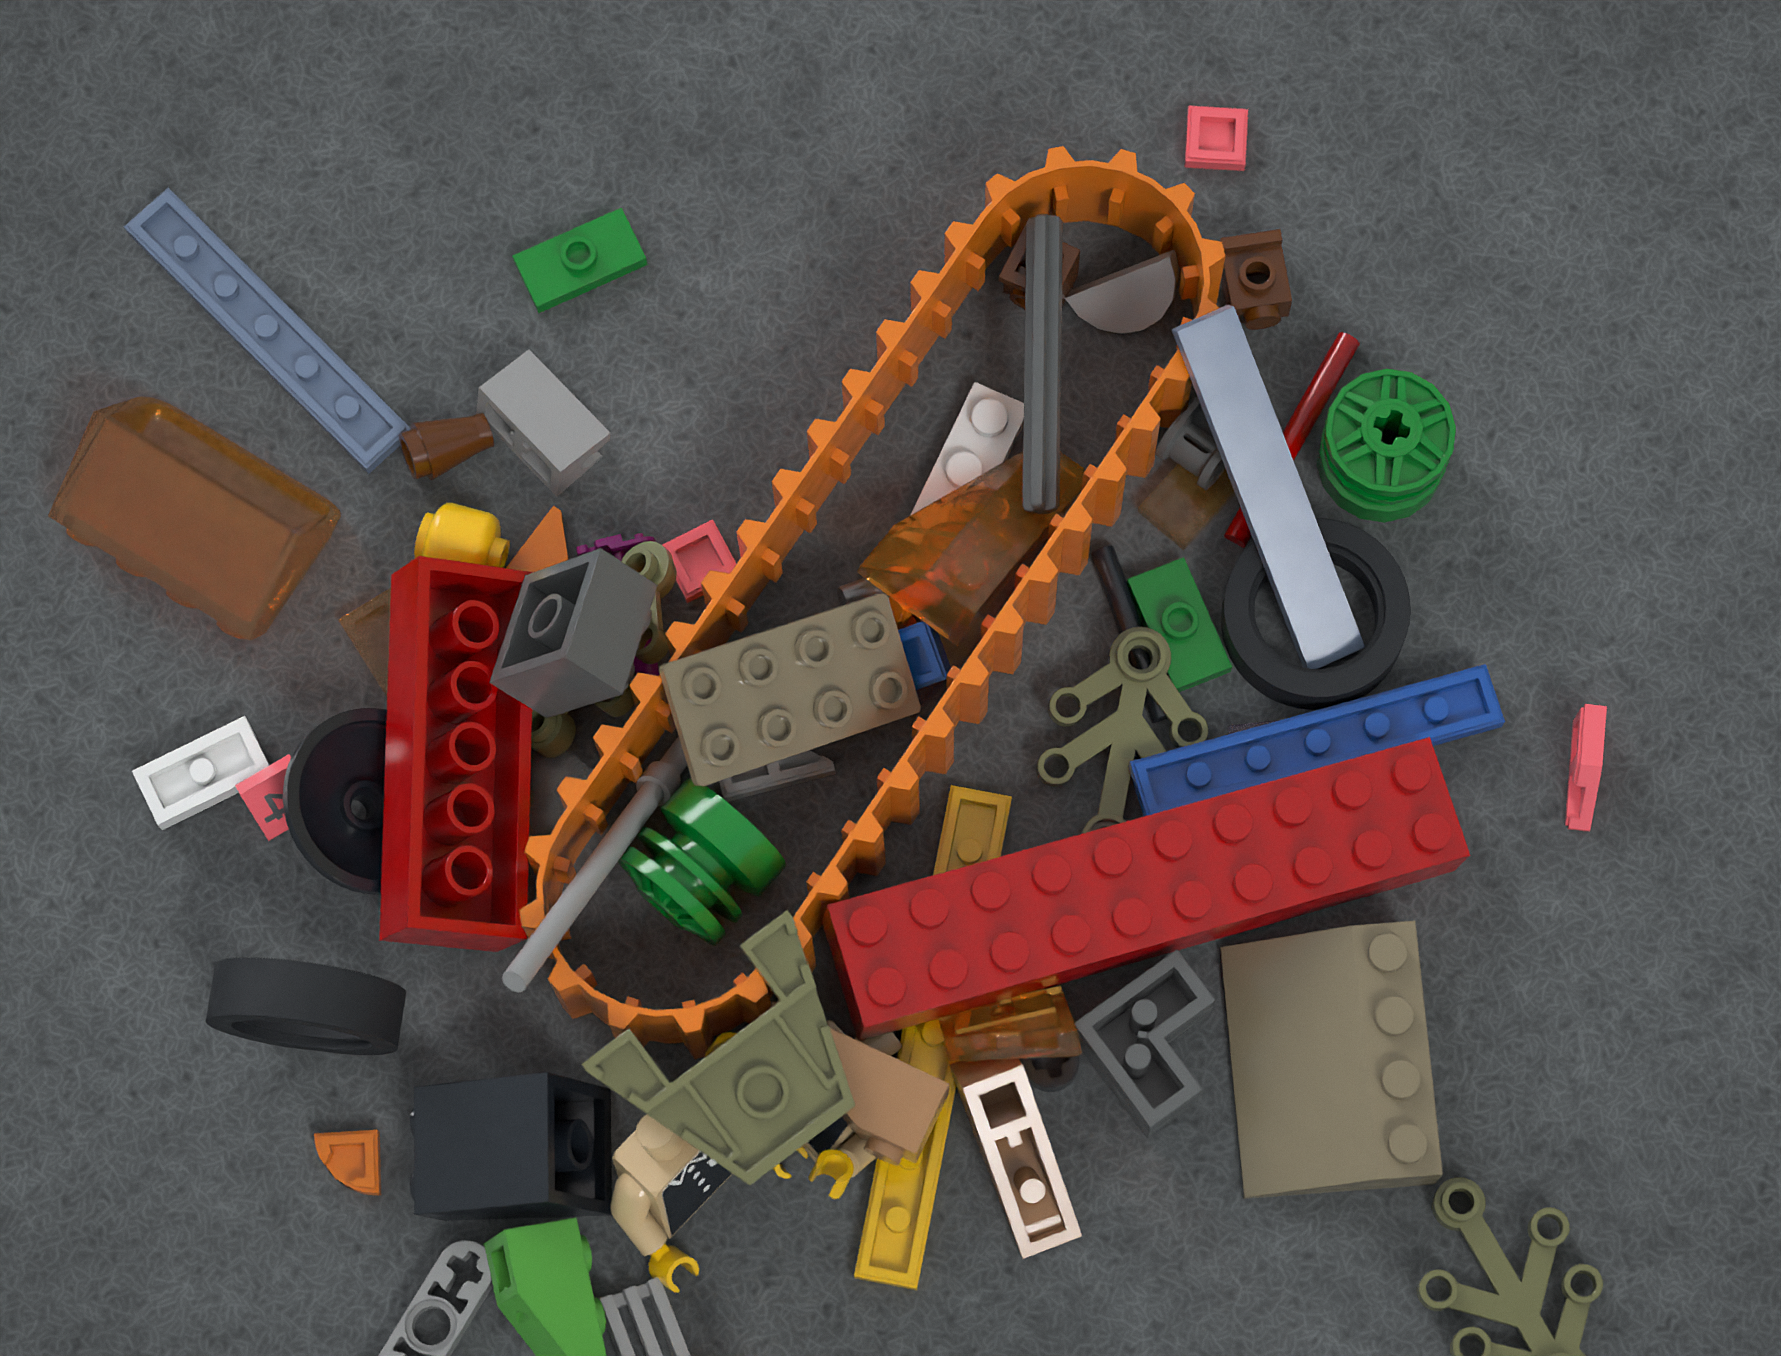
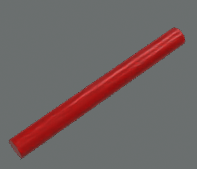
(1306, 414)

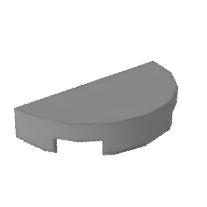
(1130, 297)

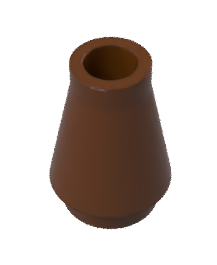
(443, 444)

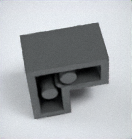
(1131, 1039)

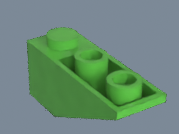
(547, 1288)

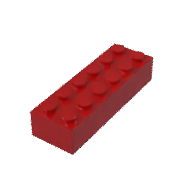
(453, 762)

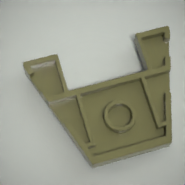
(760, 1088)

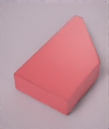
(1585, 766)

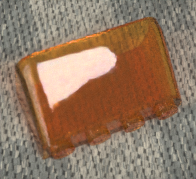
(193, 513)

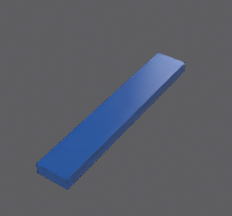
(1435, 708)

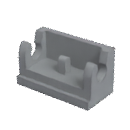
(542, 422)

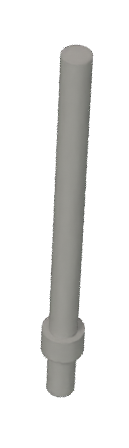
(653, 789)

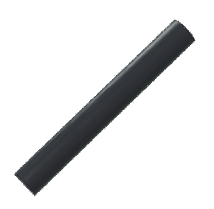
(1123, 611)

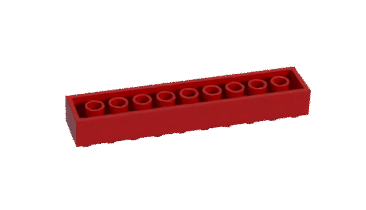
(1143, 888)

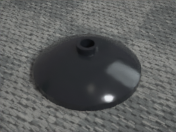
(327, 772)

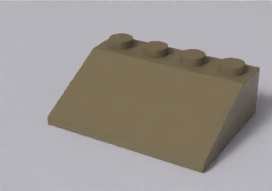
(1331, 1061)

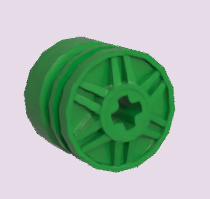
(1380, 478)
(701, 862)

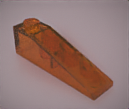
(964, 547)

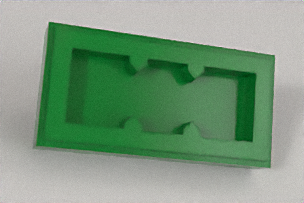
(580, 260)
(1174, 608)

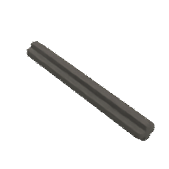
(1042, 364)

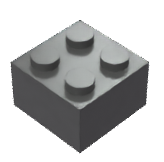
(574, 634)

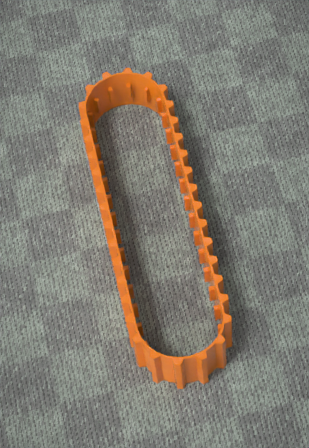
(1063, 188)

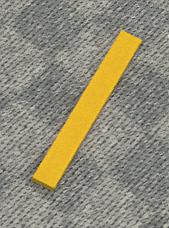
(905, 1194)

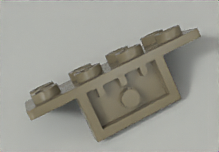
(789, 689)

